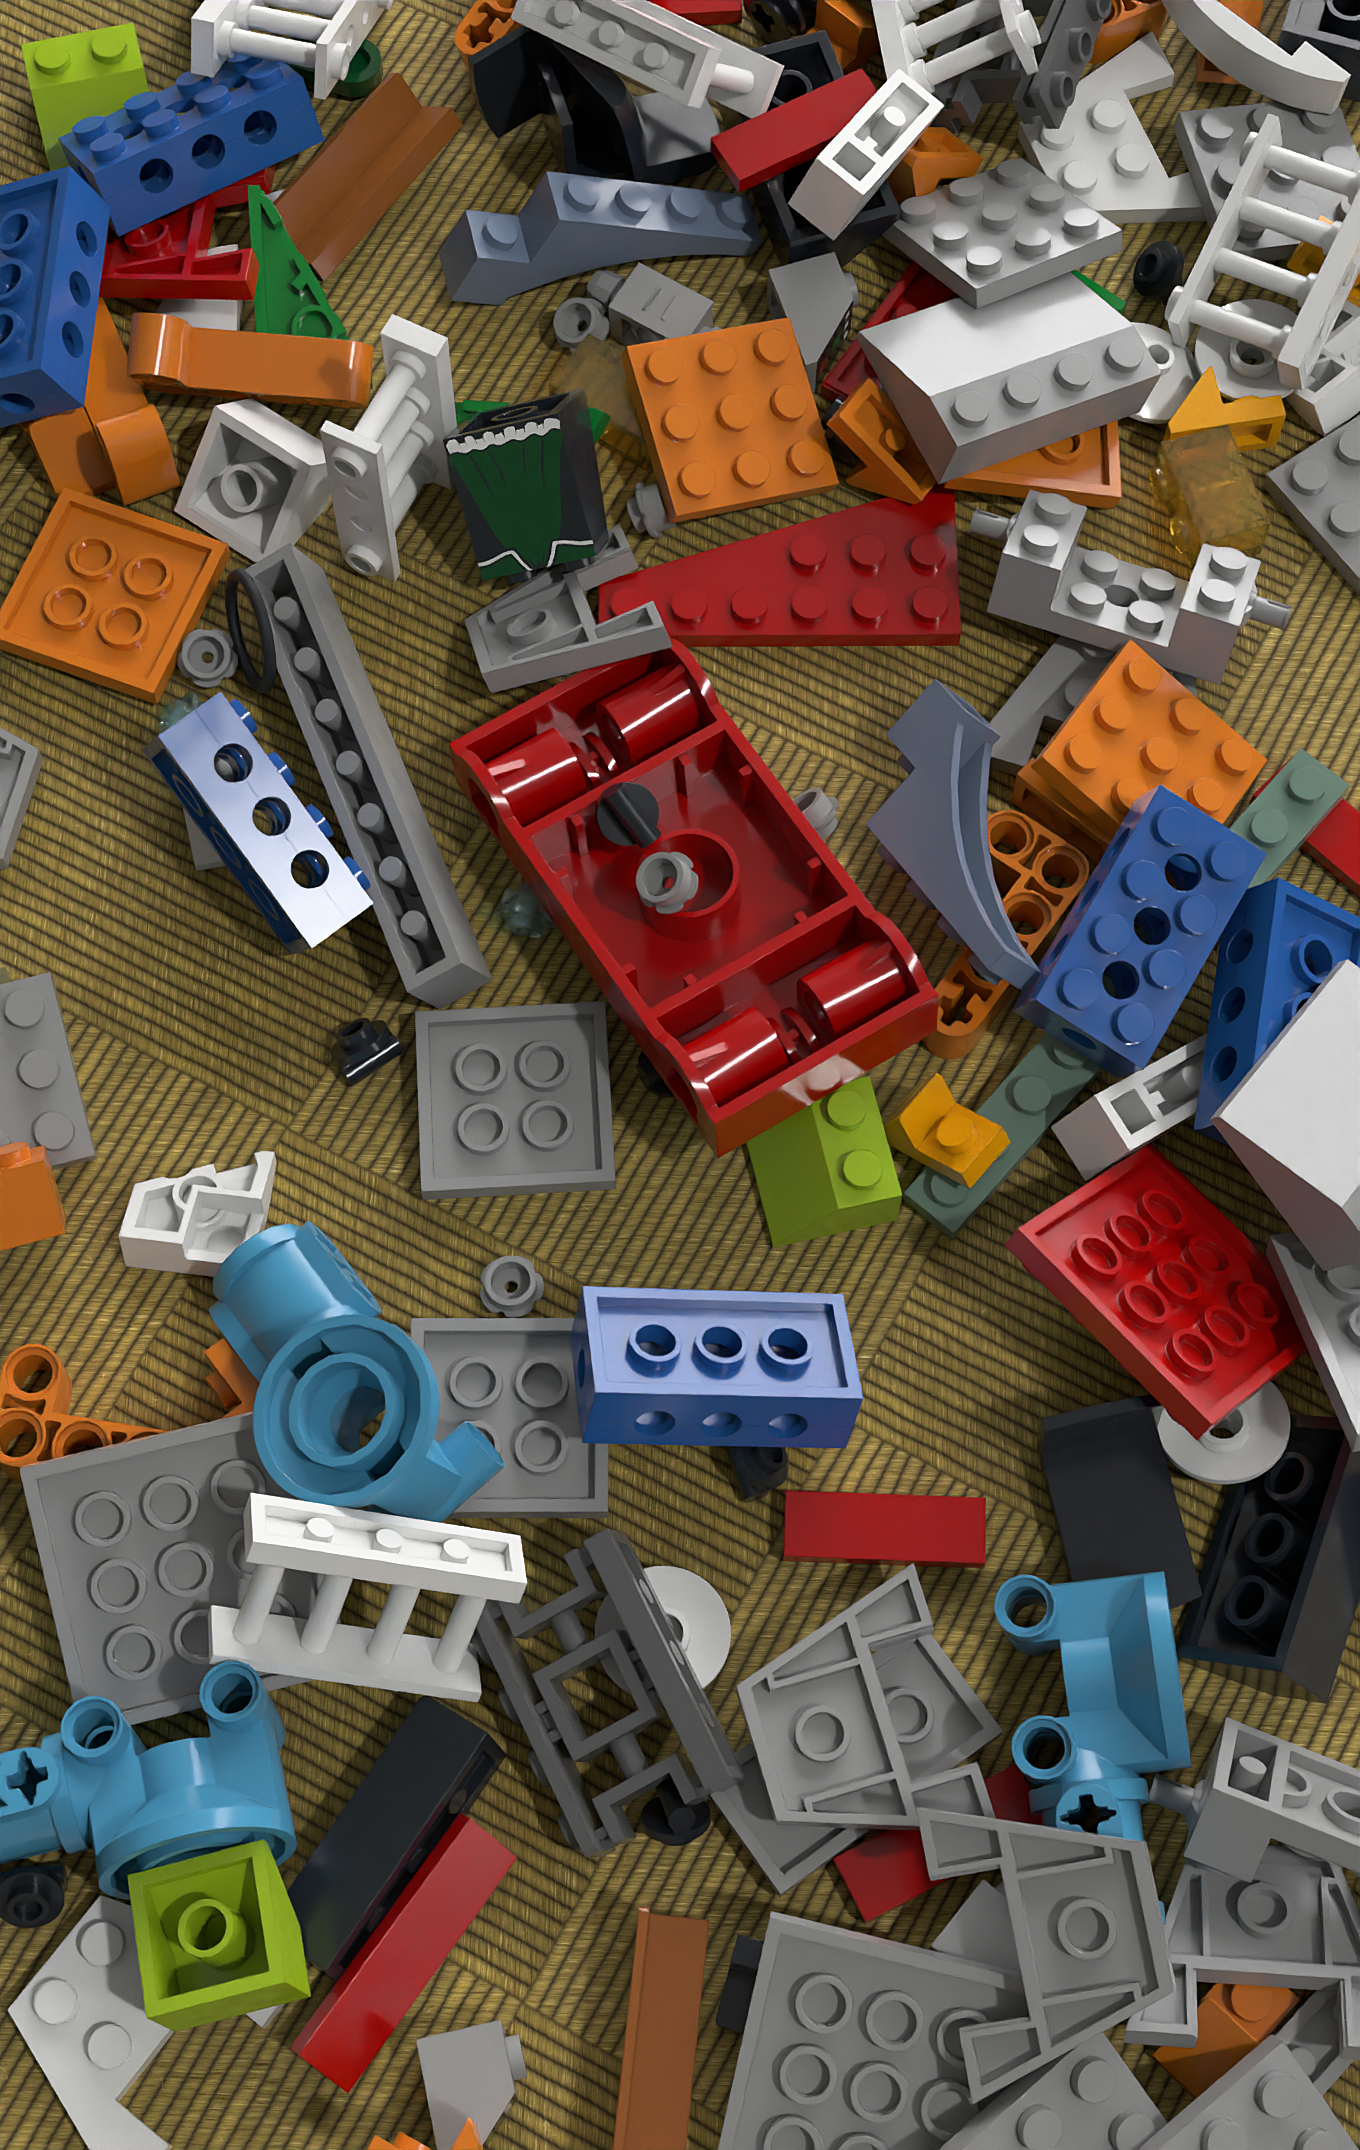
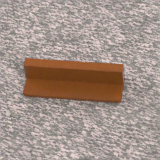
(362, 173)
(661, 2032)

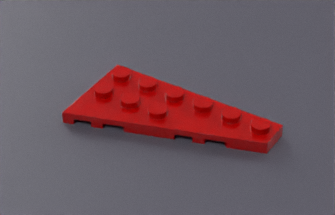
(836, 580)

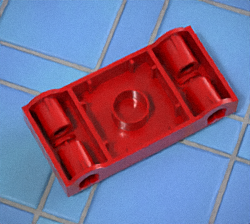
(778, 963)

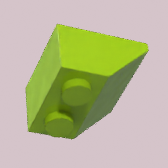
(81, 79)
(826, 1168)
(216, 1937)

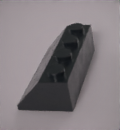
(809, 64)
(1283, 1570)

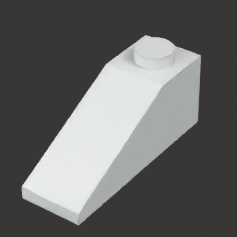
(864, 154)
(1133, 1111)

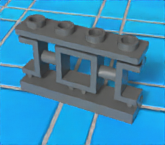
(1061, 58)
(655, 1665)

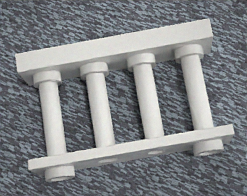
(225, 28)
(905, 43)
(658, 50)
(1318, 294)
(392, 448)
(375, 1549)

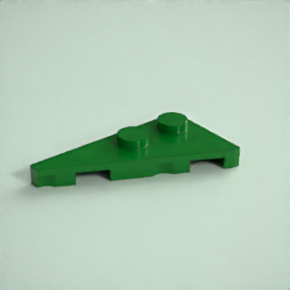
(286, 292)

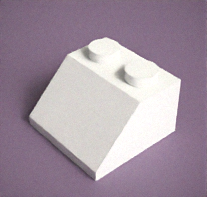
(255, 480)

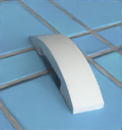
(1300, 80)

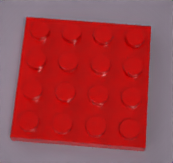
(1165, 1288)

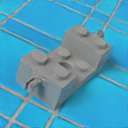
(1077, 591)
(1262, 1791)

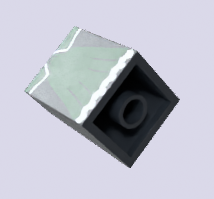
(530, 486)

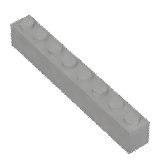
(368, 782)

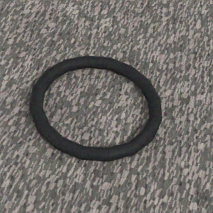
(267, 639)

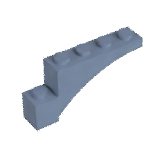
(586, 225)
(940, 830)

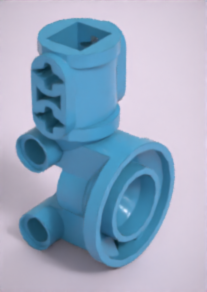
(328, 1372)
(1118, 1694)
(154, 1804)

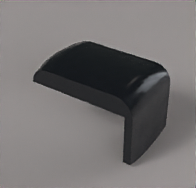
(508, 94)
(674, 132)
(1115, 1495)

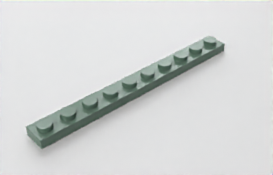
(1057, 1075)

